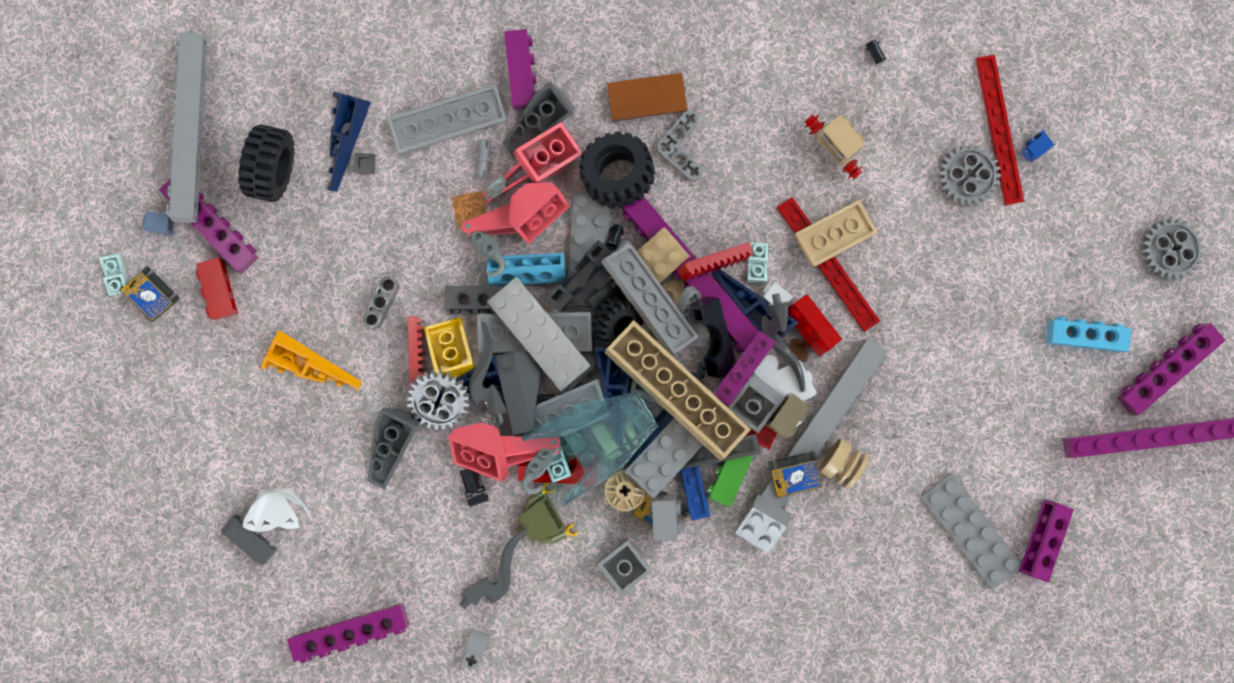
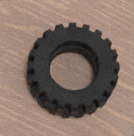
(613, 148)
(266, 163)

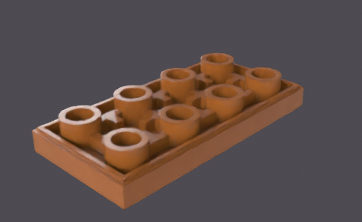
(647, 97)

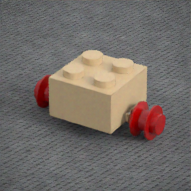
(840, 141)

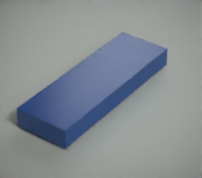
(695, 493)

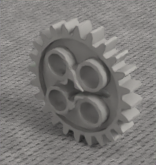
(980, 187)
(1156, 255)
(421, 393)

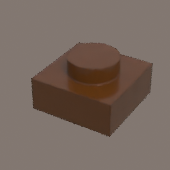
(800, 349)

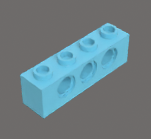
(529, 269)
(1118, 341)

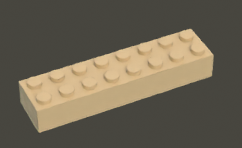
(677, 390)

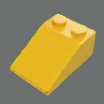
(449, 347)

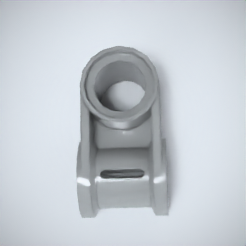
(476, 646)

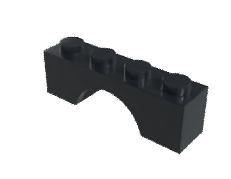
(577, 280)
(720, 355)

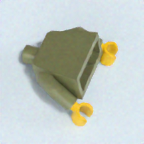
(542, 519)

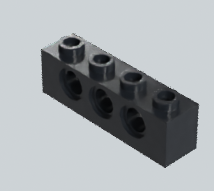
(454, 293)

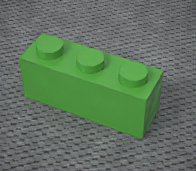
(728, 480)

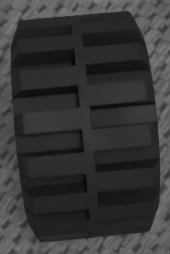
(609, 314)

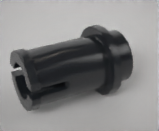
(875, 51)
(616, 232)

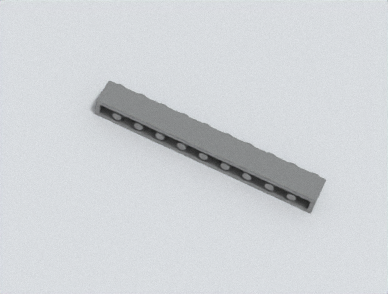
(187, 128)
(833, 408)

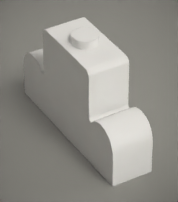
(784, 379)

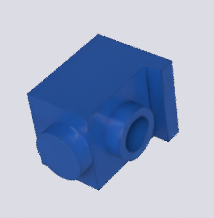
(1037, 146)

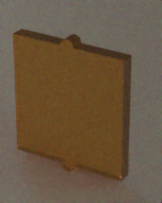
(468, 207)

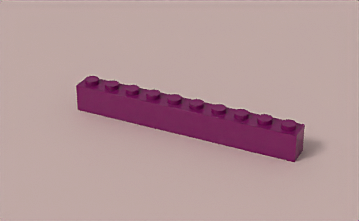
(648, 224)
(1149, 438)

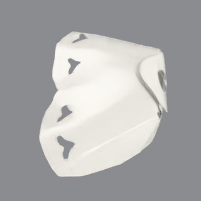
(273, 508)

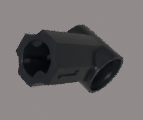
(473, 487)

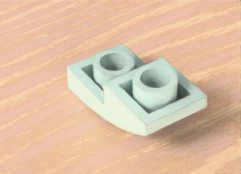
(758, 264)
(114, 273)
(559, 467)

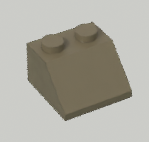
(787, 416)

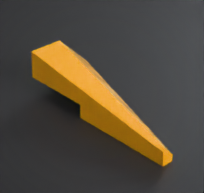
(293, 356)

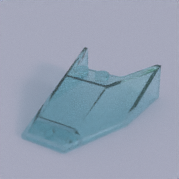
(601, 436)

